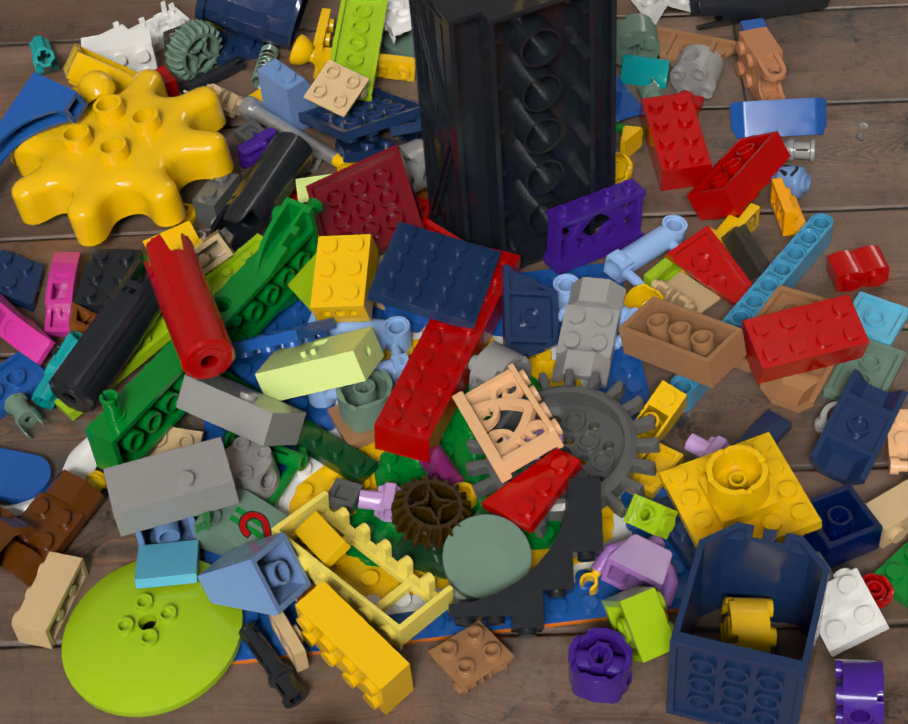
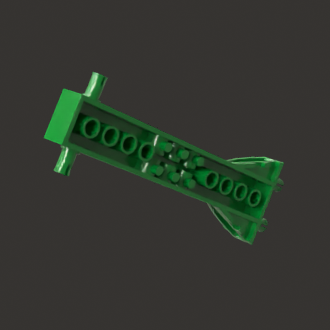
(247, 303)

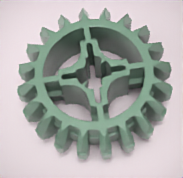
(193, 49)

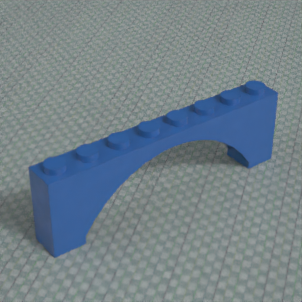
(37, 108)

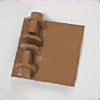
(471, 657)

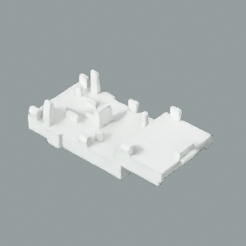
(397, 18)
(158, 24)

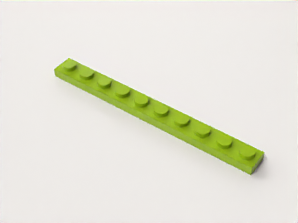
(159, 334)

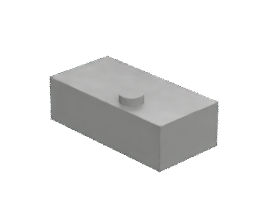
(241, 410)
(170, 486)

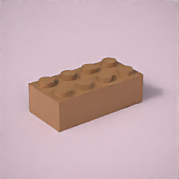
(683, 341)

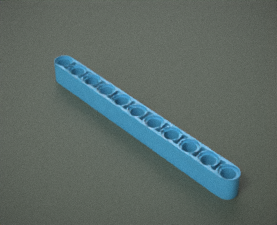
(784, 271)

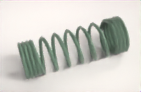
(263, 58)

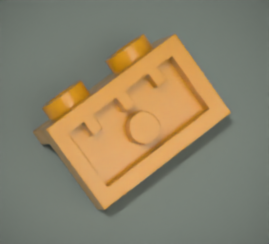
(785, 208)

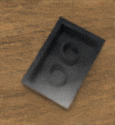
(104, 273)

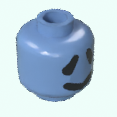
(795, 178)

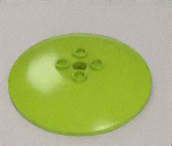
(150, 669)

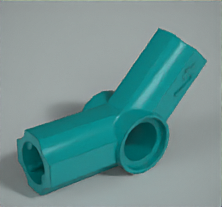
(43, 56)
(43, 395)

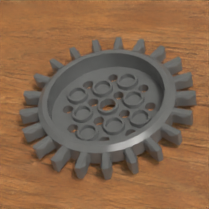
(578, 412)

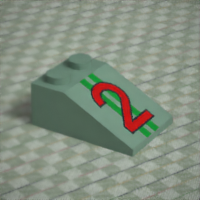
(238, 523)

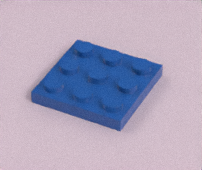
(283, 338)

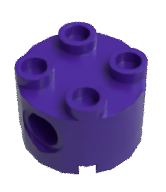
(600, 665)
(859, 691)

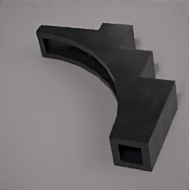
(522, 602)

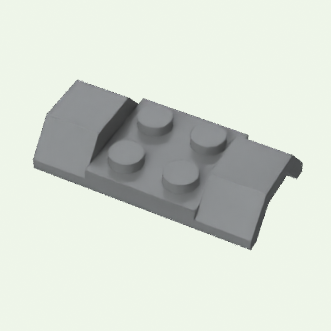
(589, 329)

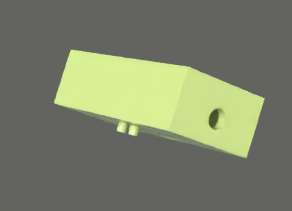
(320, 365)

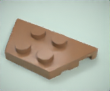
(674, 41)

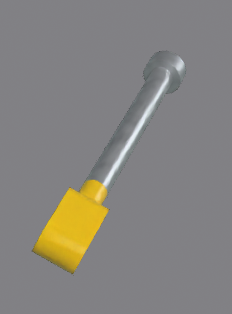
(253, 109)

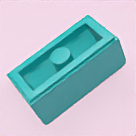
(639, 69)

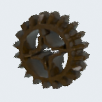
(434, 506)

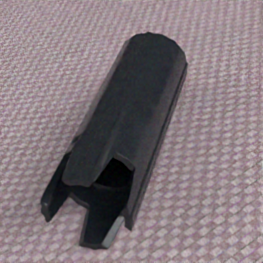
(733, 11)
(264, 188)
(107, 344)

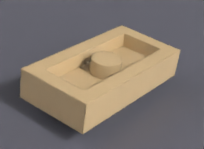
(291, 640)

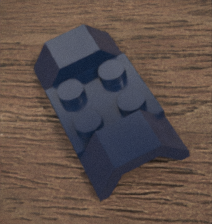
(856, 431)

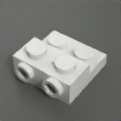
(849, 613)

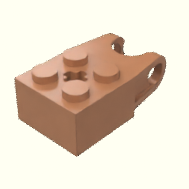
(760, 64)

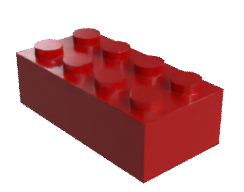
(674, 140)
(738, 176)
(803, 339)

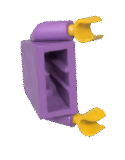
(637, 564)

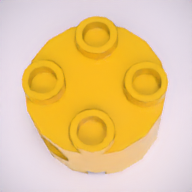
(748, 623)

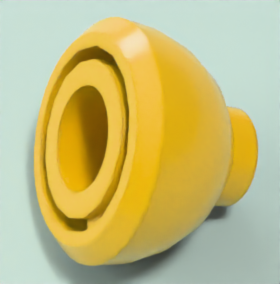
(302, 51)

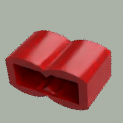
(857, 268)

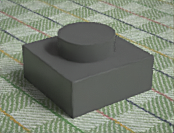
(245, 131)
(344, 494)

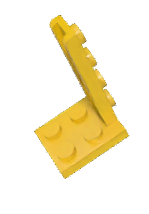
(388, 67)

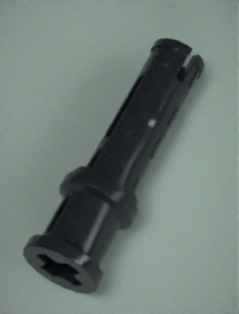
(213, 76)
(279, 674)

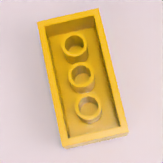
(354, 648)

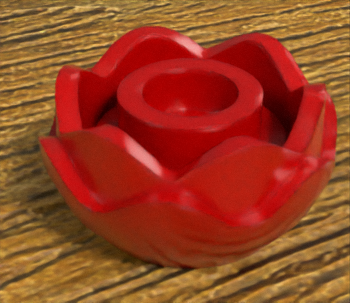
(882, 587)

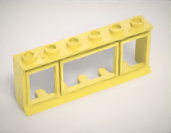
(381, 555)

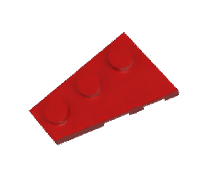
(711, 265)
(534, 491)

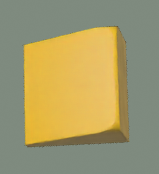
(631, 139)

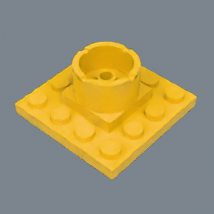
(740, 485)

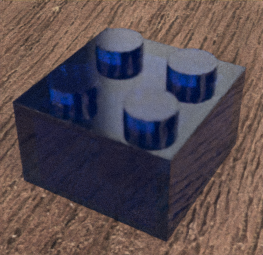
(847, 526)

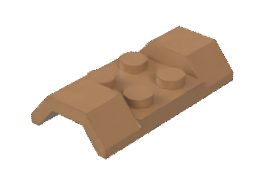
(798, 391)

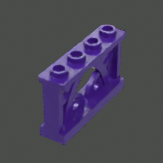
(575, 215)

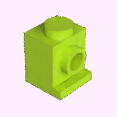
(650, 516)

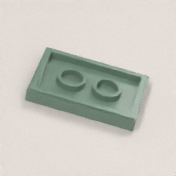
(878, 366)

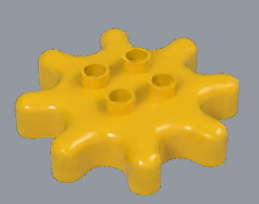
(123, 158)

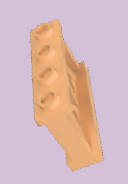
(484, 399)

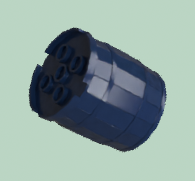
(260, 20)

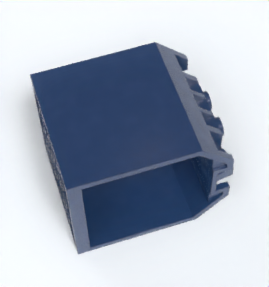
(736, 683)

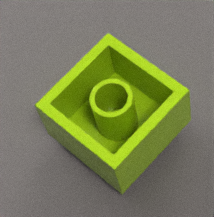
(641, 620)

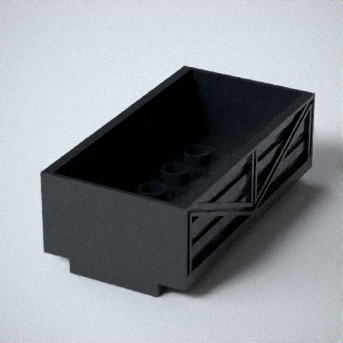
(514, 114)

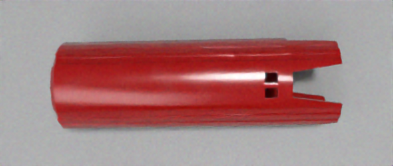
(189, 309)

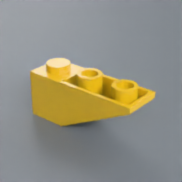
(666, 407)

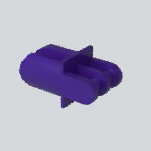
(250, 150)

